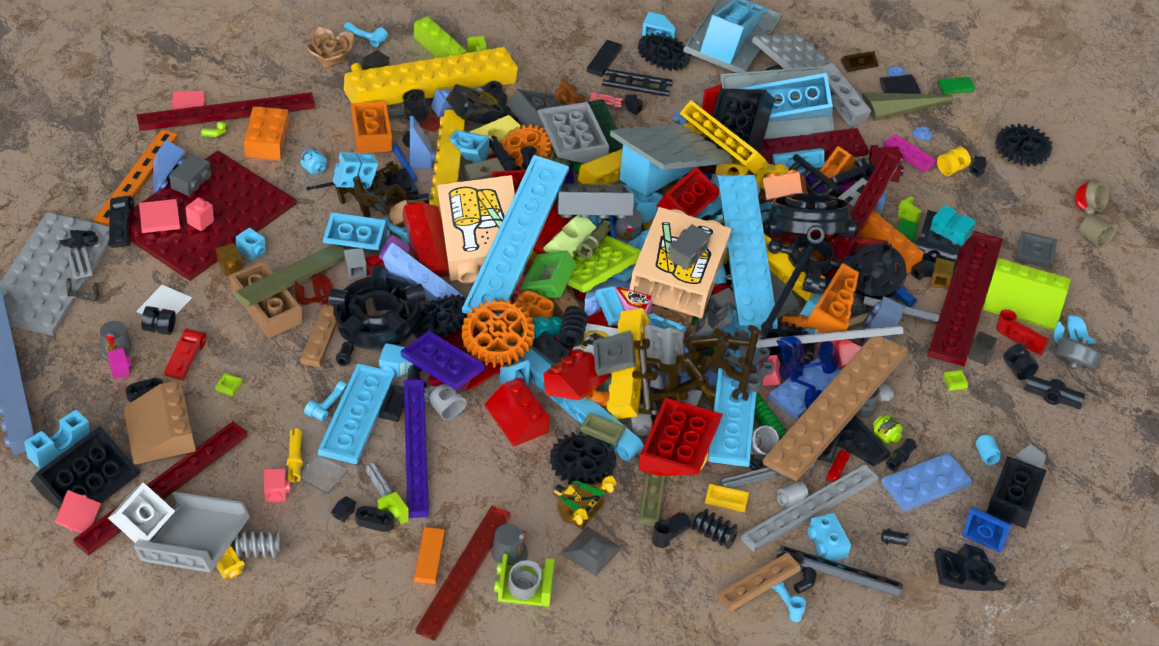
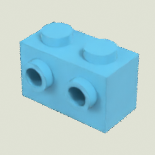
(829, 537)

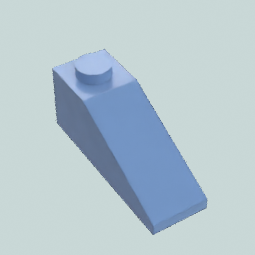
(419, 147)

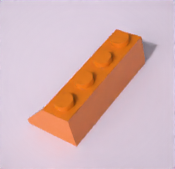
(880, 229)
(834, 306)

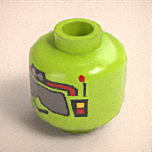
(887, 429)

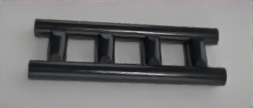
(644, 88)
(821, 178)

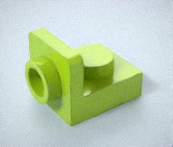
(476, 44)
(908, 211)
(395, 505)

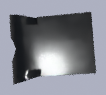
(934, 244)

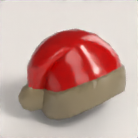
(1092, 197)

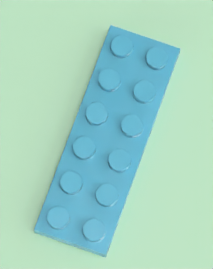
(356, 414)

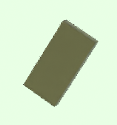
(602, 429)

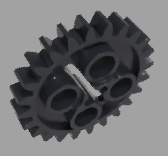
(663, 51)
(1023, 145)
(442, 316)
(785, 330)
(582, 459)

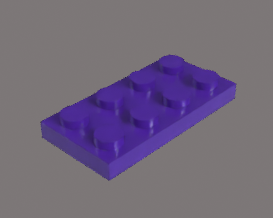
(442, 360)

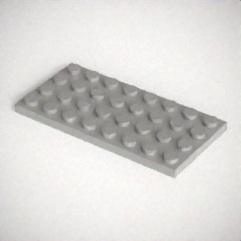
(37, 278)

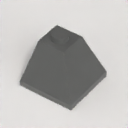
(591, 551)

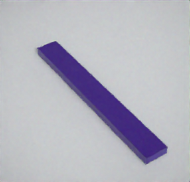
(416, 449)

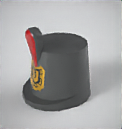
(628, 228)
(112, 337)
(509, 541)

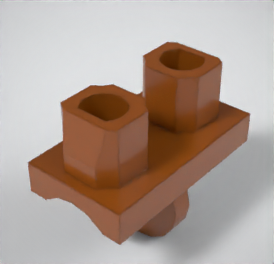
(567, 94)

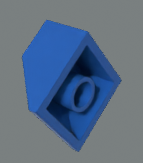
(987, 529)

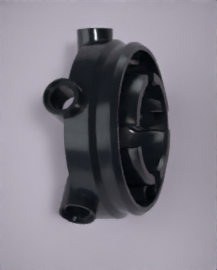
(809, 212)
(386, 292)

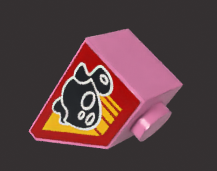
(634, 300)

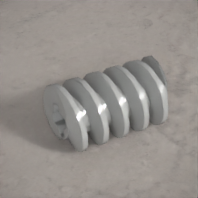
(258, 544)

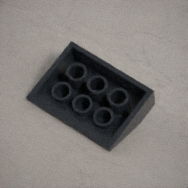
(744, 114)
(87, 468)

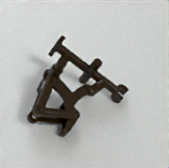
(369, 198)
(724, 341)
(684, 363)

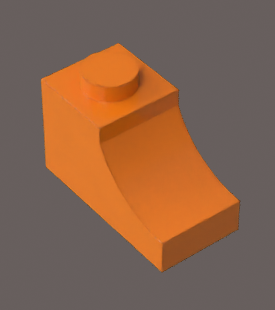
(838, 162)

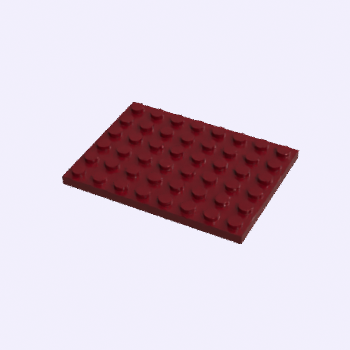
(238, 203)

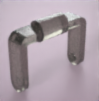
(82, 295)

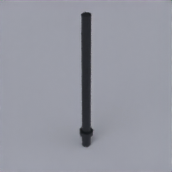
(767, 327)

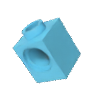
(250, 244)

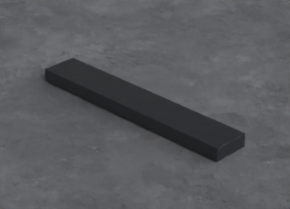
(843, 571)

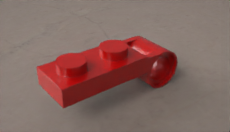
(1019, 333)
(185, 353)

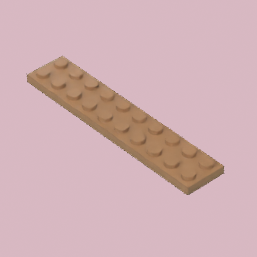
(834, 407)

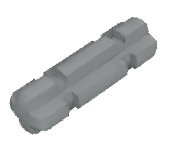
(378, 479)

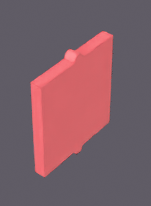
(187, 99)
(77, 512)

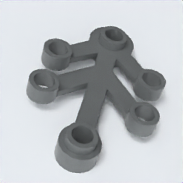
(755, 380)

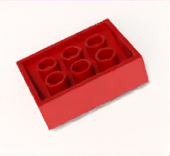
(679, 439)

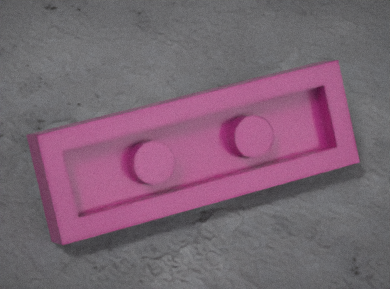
(911, 153)

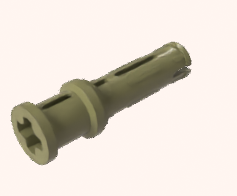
(591, 242)

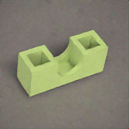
(576, 231)

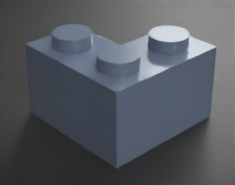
(884, 314)

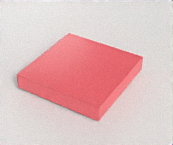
(159, 216)

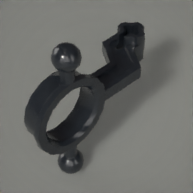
(813, 269)

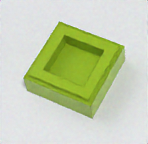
(955, 380)
(228, 384)

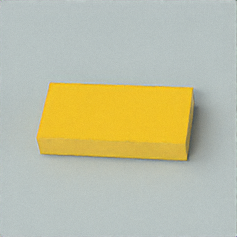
(726, 497)

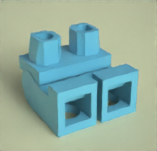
(355, 165)

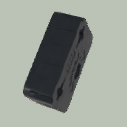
(474, 105)

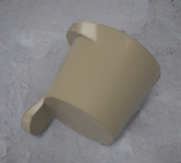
(1098, 230)

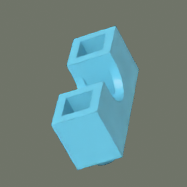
(43, 450)

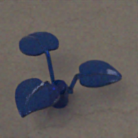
(793, 350)

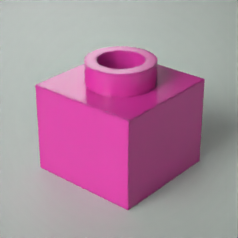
(119, 363)

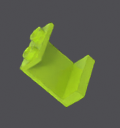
(543, 594)

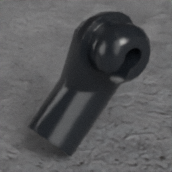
(413, 373)

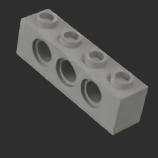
(845, 98)

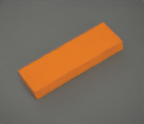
(429, 555)

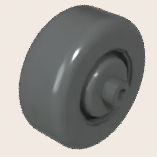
(1078, 353)

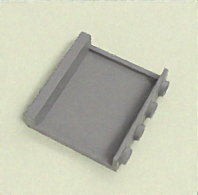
(195, 533)

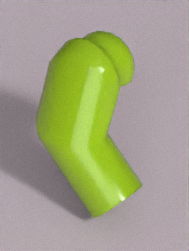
(214, 133)

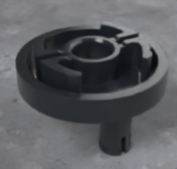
(885, 258)

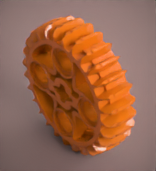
(498, 335)

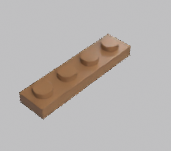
(319, 337)
(758, 582)

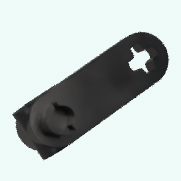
(862, 170)

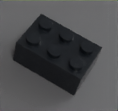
(1016, 491)

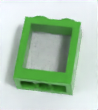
(549, 274)

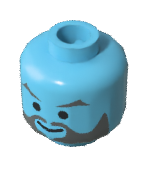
(313, 161)

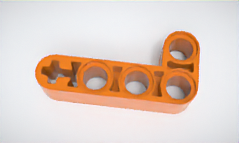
(535, 305)

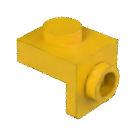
(230, 564)

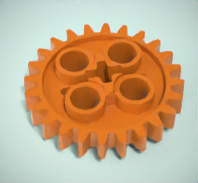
(527, 137)

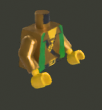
(582, 500)

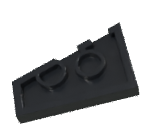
(862, 442)

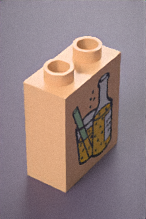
(471, 221)
(668, 282)

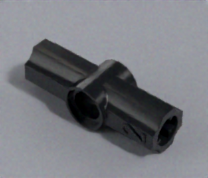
(1054, 392)

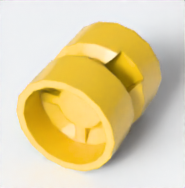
(953, 161)

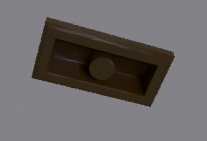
(859, 61)

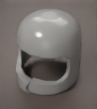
(447, 402)
(768, 438)
(523, 583)

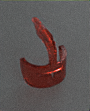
(319, 282)

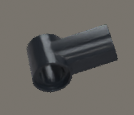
(668, 529)

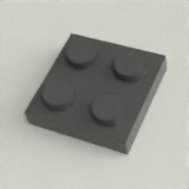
(1036, 249)
(614, 353)

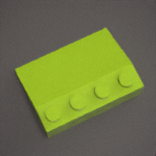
(1027, 291)

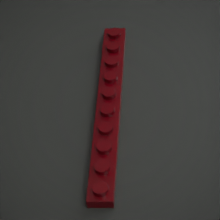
(222, 111)
(865, 205)
(168, 482)

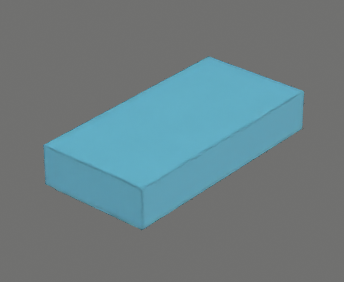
(610, 304)

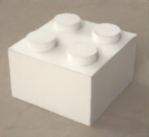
(141, 514)

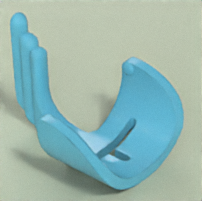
(1075, 324)

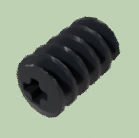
(573, 327)
(715, 528)

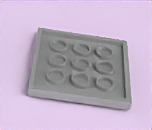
(791, 51)

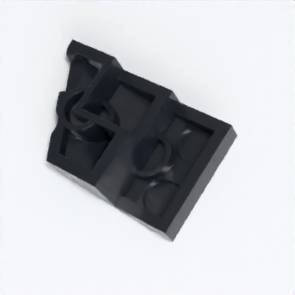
(967, 569)

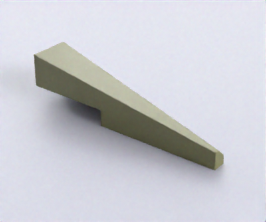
(891, 104)

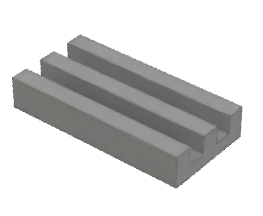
(76, 252)

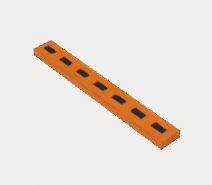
(138, 174)

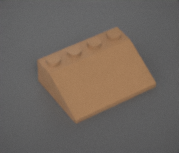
(159, 424)

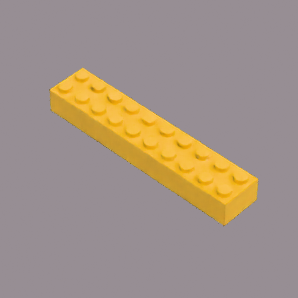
(465, 69)

